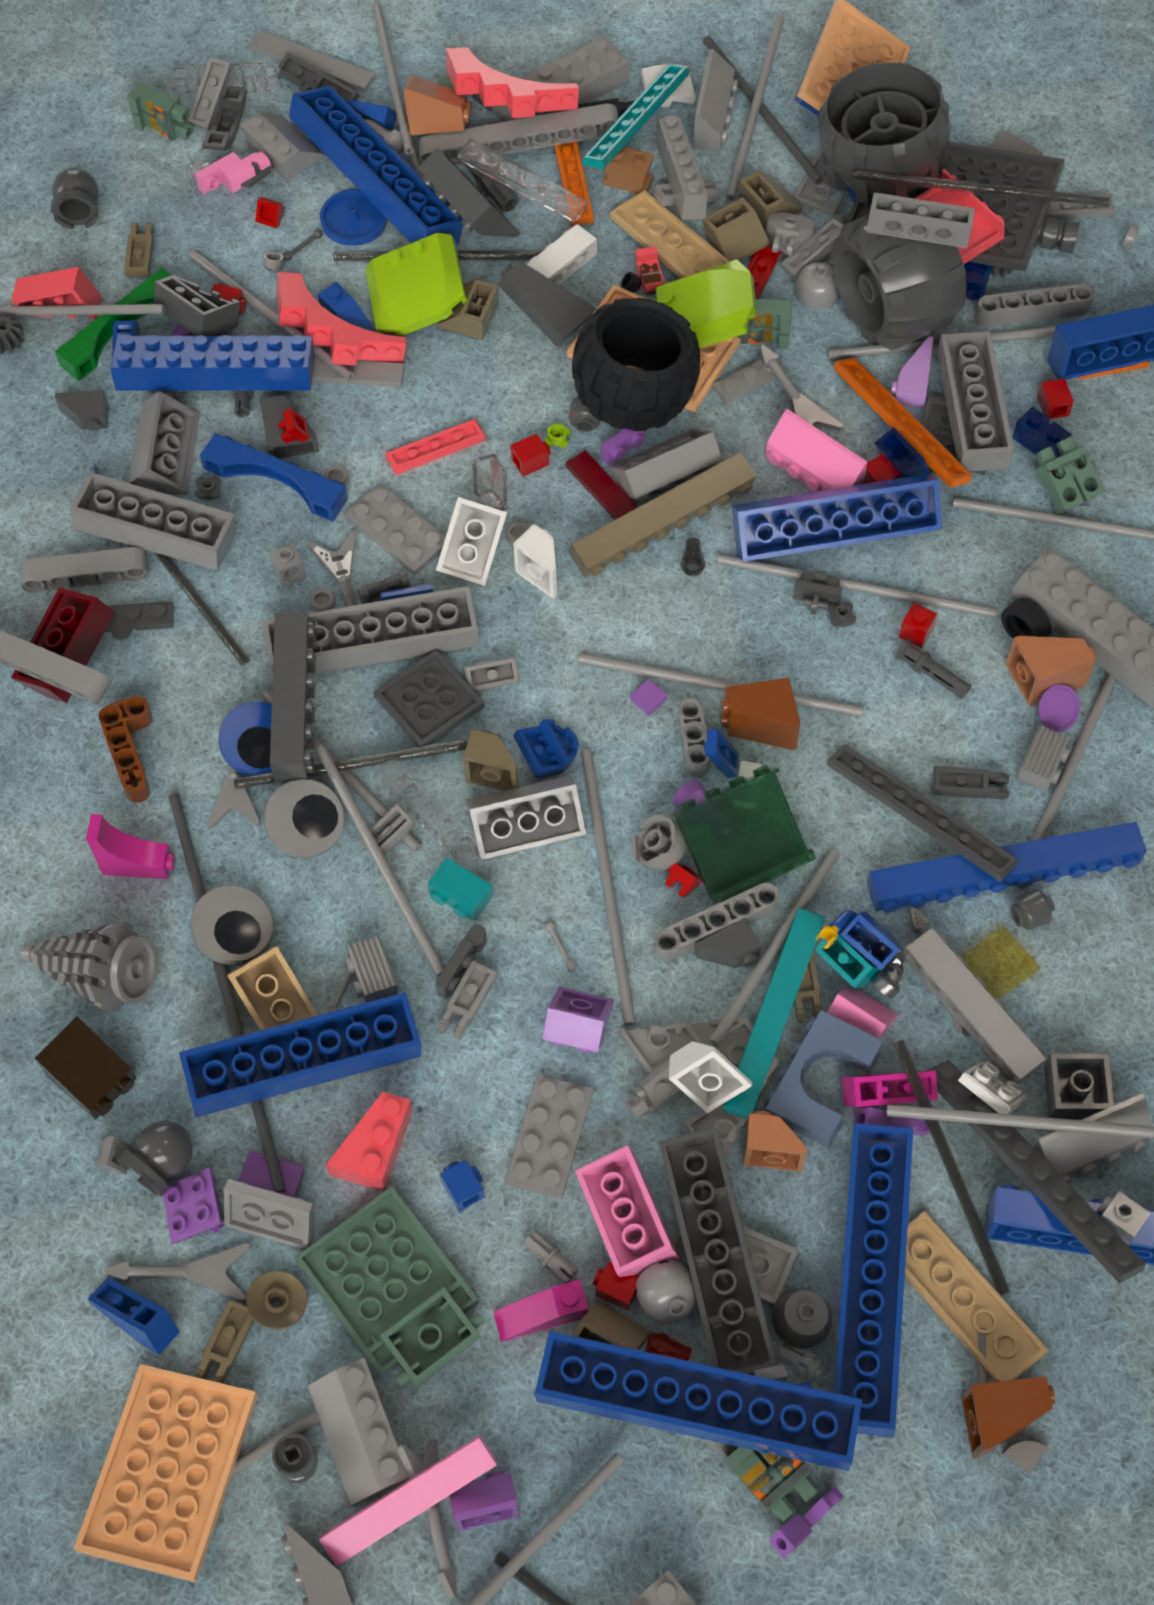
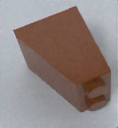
(762, 713)
(1003, 1409)

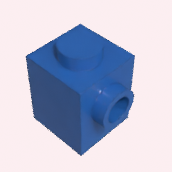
(462, 1184)

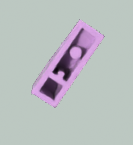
(913, 377)

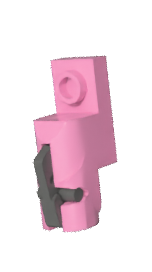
(234, 172)

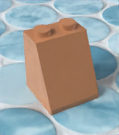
(435, 107)
(1049, 661)

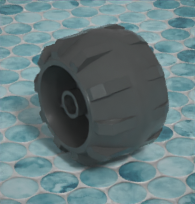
(884, 122)
(896, 284)

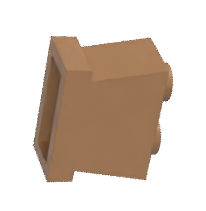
(630, 171)

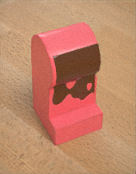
(648, 269)

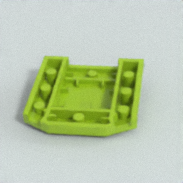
(415, 284)
(713, 301)

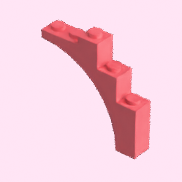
(497, 89)
(346, 341)

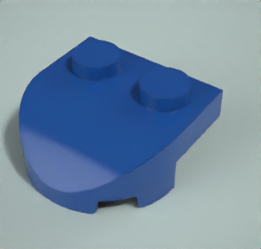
(547, 748)

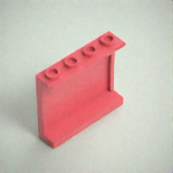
(986, 226)

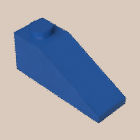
(342, 305)
(135, 1315)

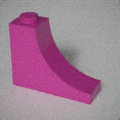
(127, 855)

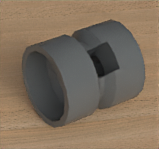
(1059, 235)
(294, 1458)

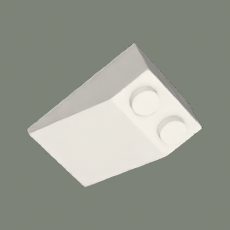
(470, 541)

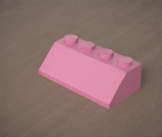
(813, 455)
(626, 1213)

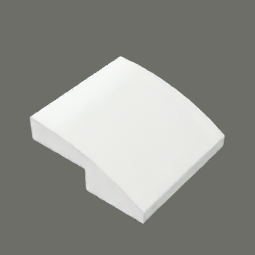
(684, 93)

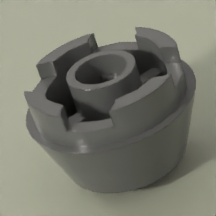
(801, 1317)

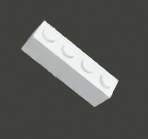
(565, 254)

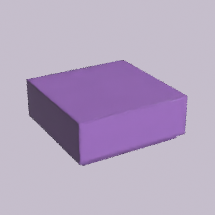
(648, 697)

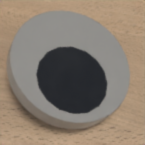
(303, 818)
(231, 925)

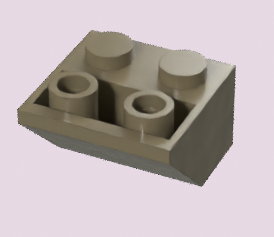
(767, 196)
(735, 231)
(476, 314)
(611, 1327)

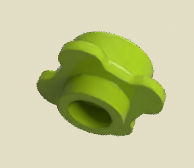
(557, 430)

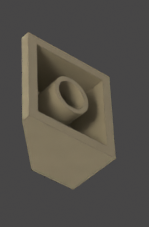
(489, 762)

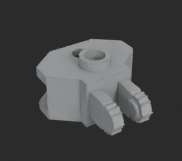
(788, 231)

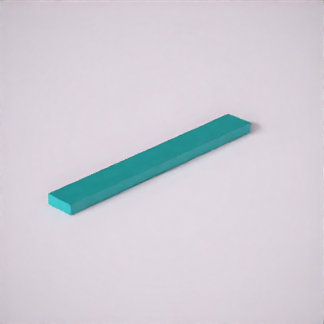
(635, 116)
(776, 1010)

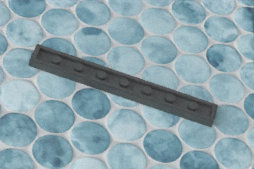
(923, 813)

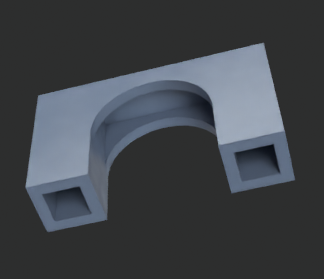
(825, 1039)

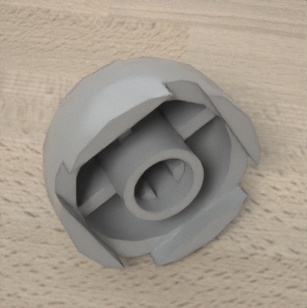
(816, 287)
(659, 843)
(666, 1291)

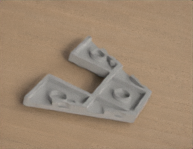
(656, 1044)

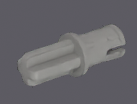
(550, 1257)

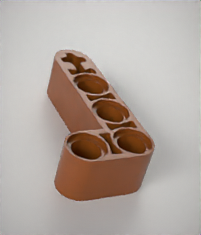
(126, 753)

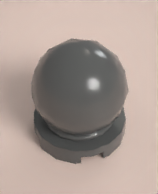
(75, 198)
(159, 1153)

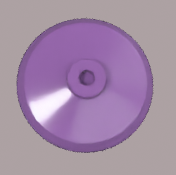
(1059, 707)

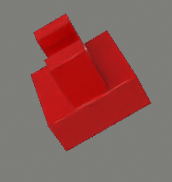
(269, 212)
(294, 427)
(686, 876)

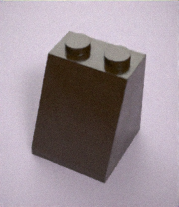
(85, 1068)

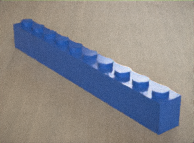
(1038, 861)

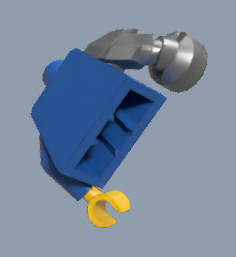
(873, 942)

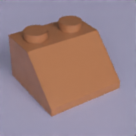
(772, 1144)

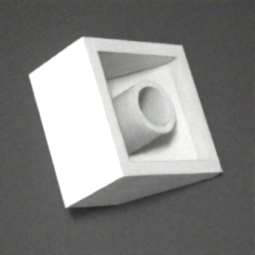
(536, 559)
(706, 1075)

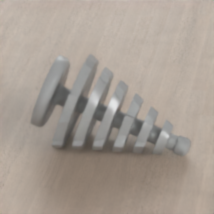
(100, 964)

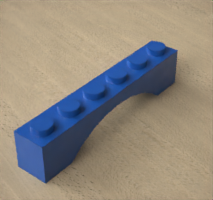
(232, 458)

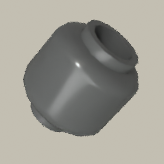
(581, 417)
(1032, 909)

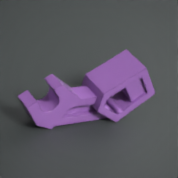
(879, 1117)
(799, 1528)

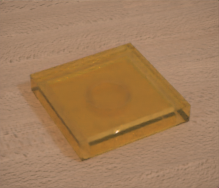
(1000, 963)

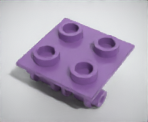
(257, 1174)
(192, 1206)

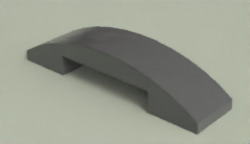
(227, 119)

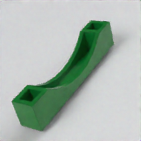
(82, 352)

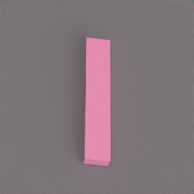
(408, 1500)

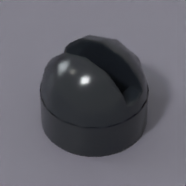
(631, 282)

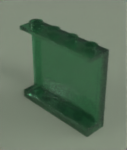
(742, 835)

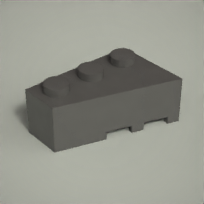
(196, 309)

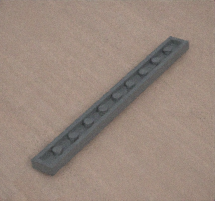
(1043, 1180)

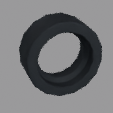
(1025, 619)

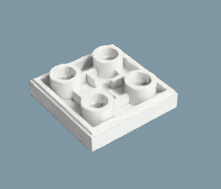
(992, 1088)

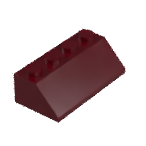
(70, 629)

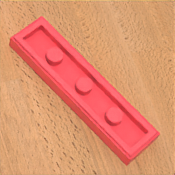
(435, 446)

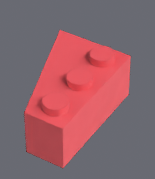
(56, 288)

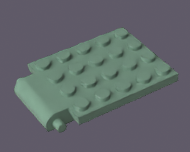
(393, 1290)

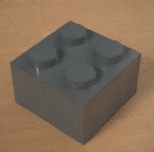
(1078, 1084)

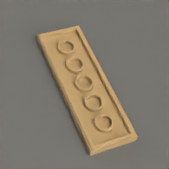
(675, 242)
(968, 1302)

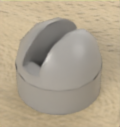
(273, 261)

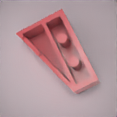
(373, 1144)

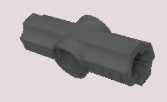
(500, 193)

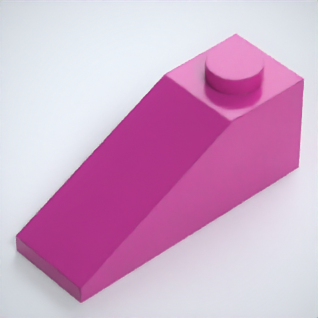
(885, 1088)
(542, 1311)

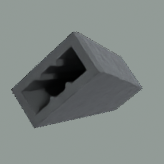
(546, 303)

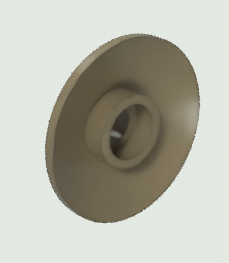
(276, 1287)

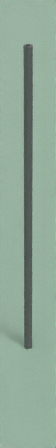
(226, 992)

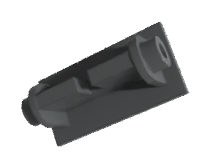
(371, 592)

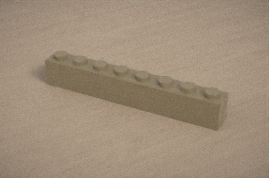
(662, 514)

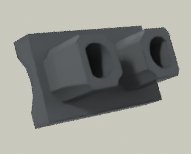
(817, 594)

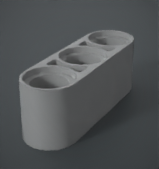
(689, 727)

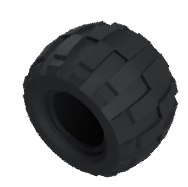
(641, 336)

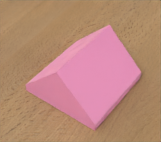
(862, 1011)

